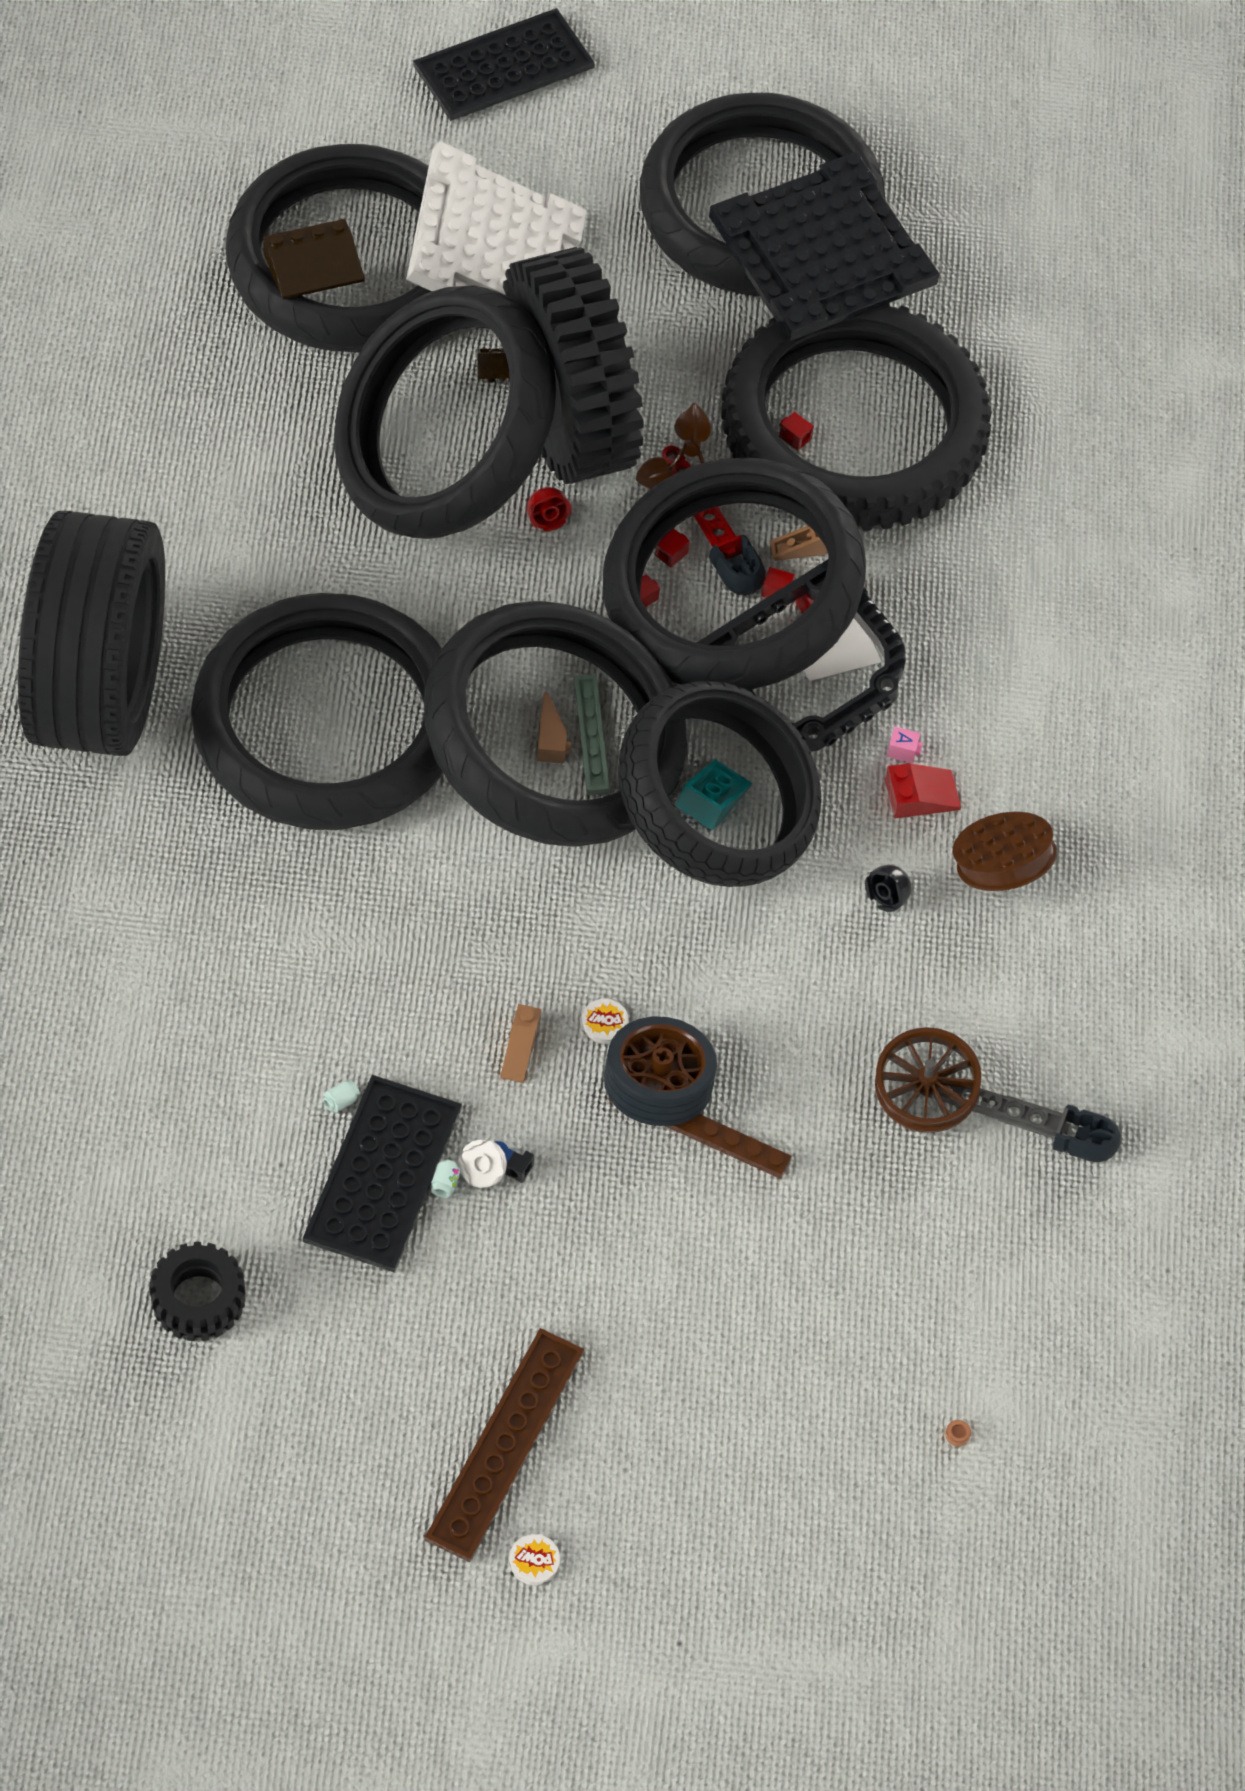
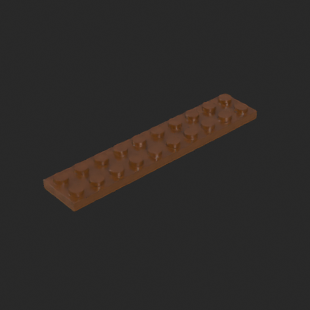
(504, 1445)

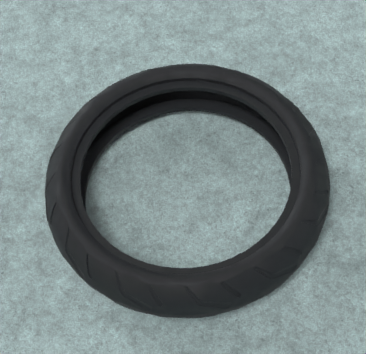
(718, 121)
(288, 183)
(511, 452)
(721, 484)
(480, 779)
(288, 799)

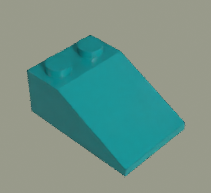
(712, 794)

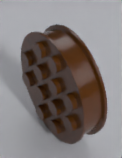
(1004, 851)

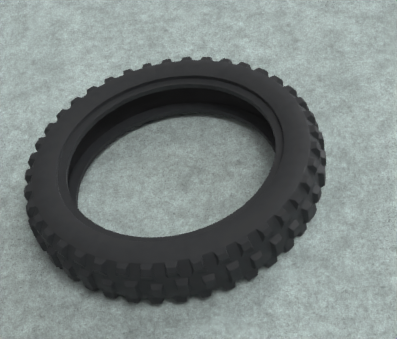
(888, 333)

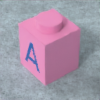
(904, 745)

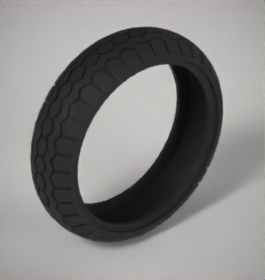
(771, 736)

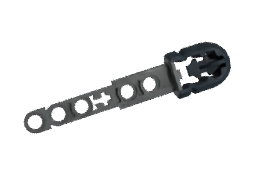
(1095, 1140)

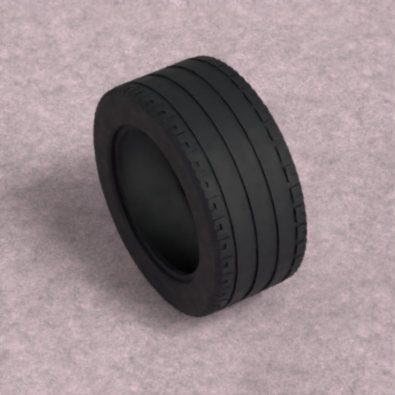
(91, 633)

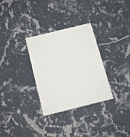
(849, 653)

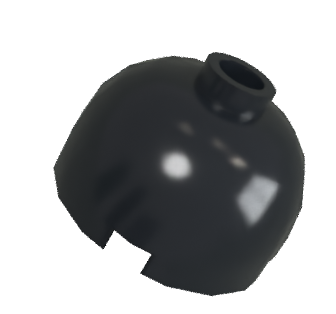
(889, 887)

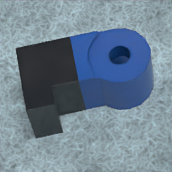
(517, 1165)

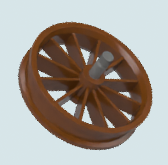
(928, 1079)

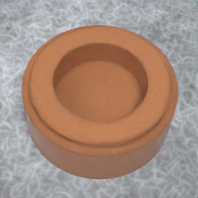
(958, 1433)

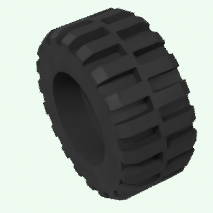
(195, 1262)

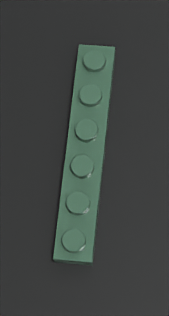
(591, 735)

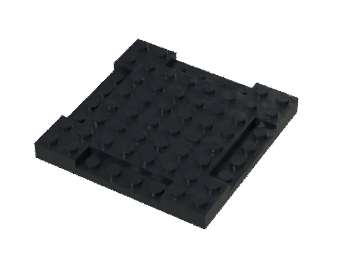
(823, 247)

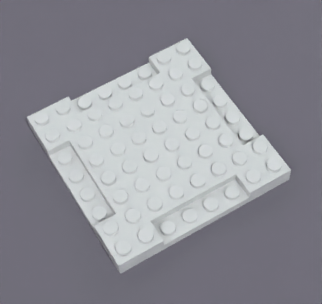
(482, 223)

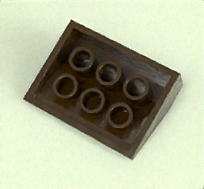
(313, 259)

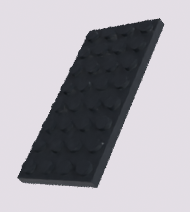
(503, 64)
(382, 1173)

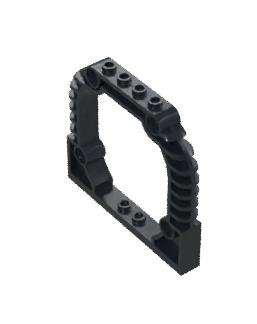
(872, 621)

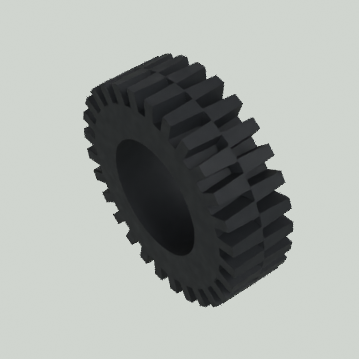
(595, 391)

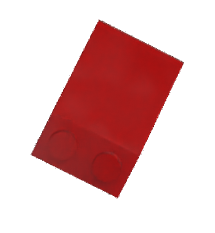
(920, 790)

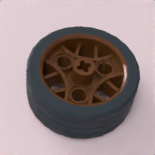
(648, 1071)

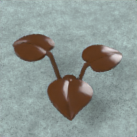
(692, 428)

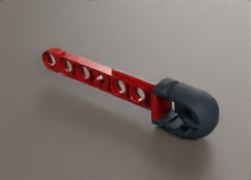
(727, 545)

